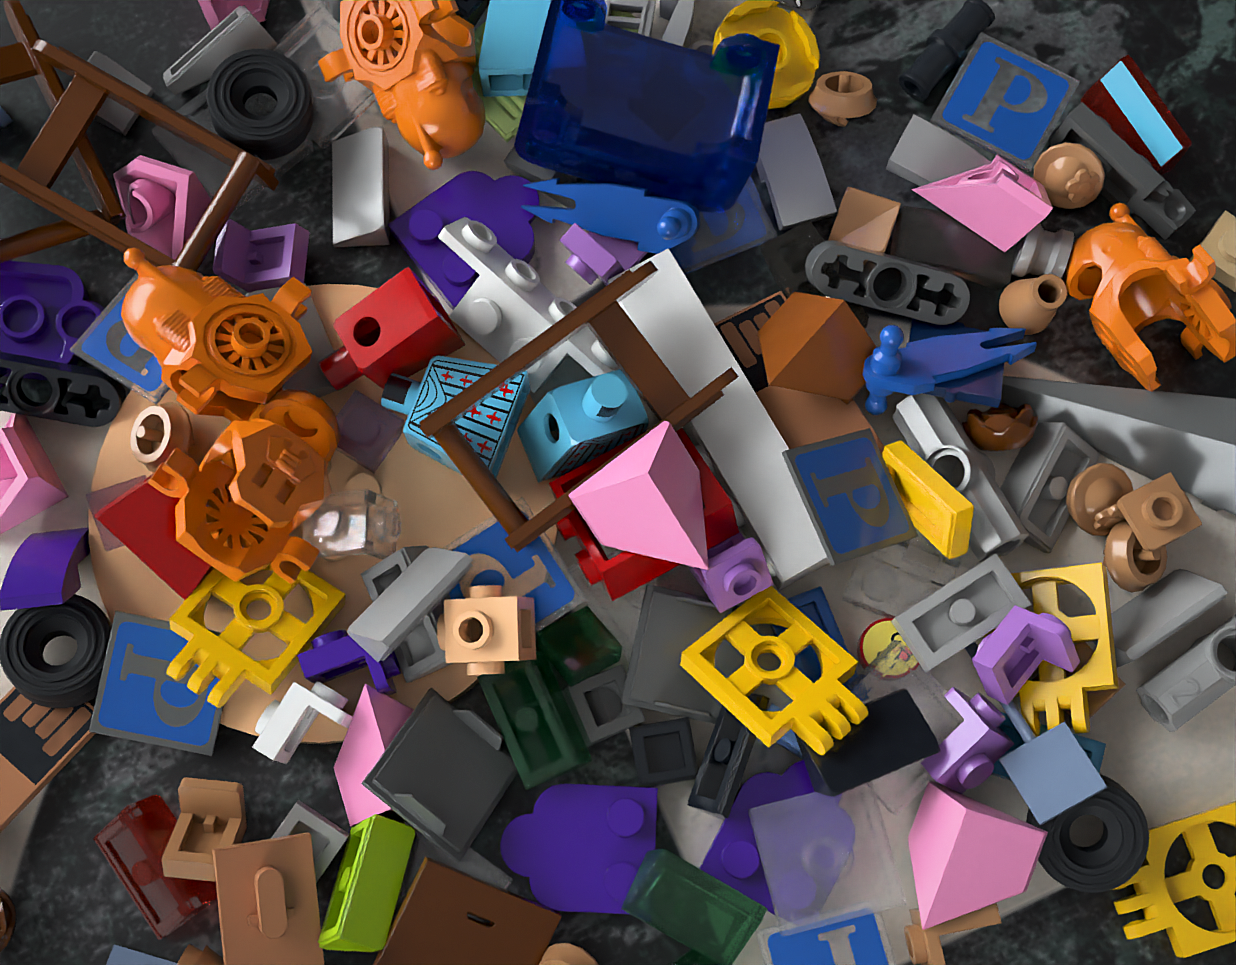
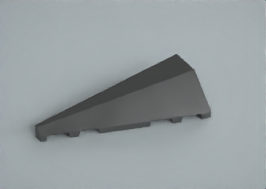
(1145, 431)

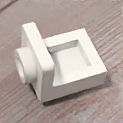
(287, 721)

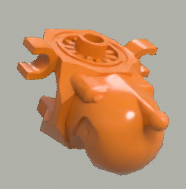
(425, 85)
(1141, 284)
(215, 337)
(262, 464)

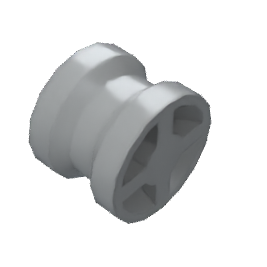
(1043, 252)

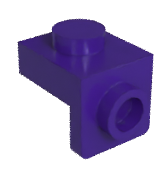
(338, 654)

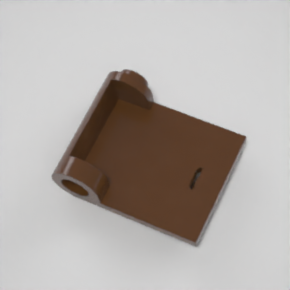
(437, 931)

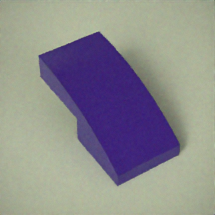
(45, 569)

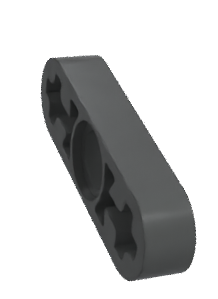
(921, 308)

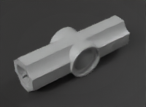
(942, 443)
(1190, 680)

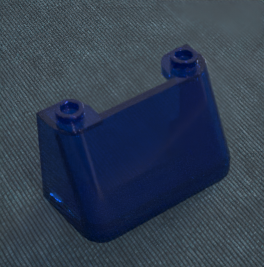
(646, 108)

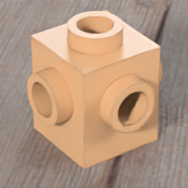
(487, 630)

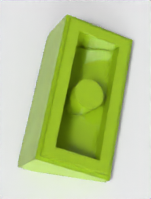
(367, 886)

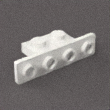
(512, 306)

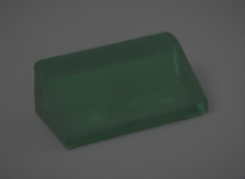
(535, 720)
(692, 907)

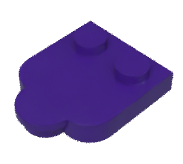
(480, 199)
(43, 312)
(583, 845)
(734, 850)

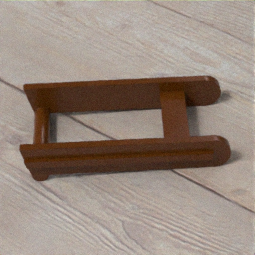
(18, 63)
(70, 122)
(630, 353)

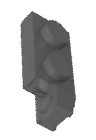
(1127, 174)

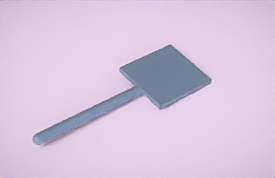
(1049, 768)

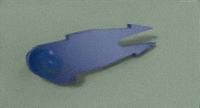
(621, 213)
(934, 361)

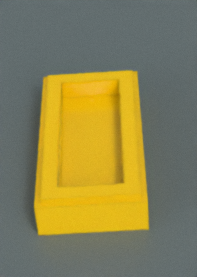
(931, 501)

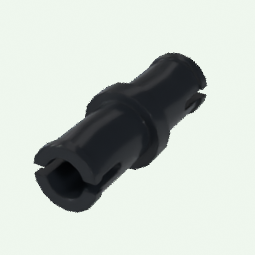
(946, 49)

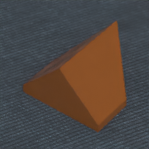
(815, 347)

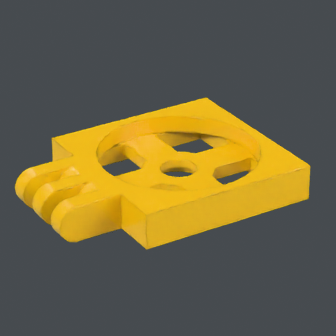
(222, 654)
(1055, 691)
(813, 704)
(1158, 894)

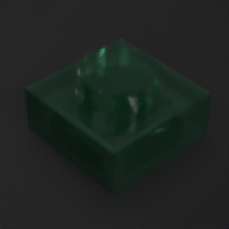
(579, 646)

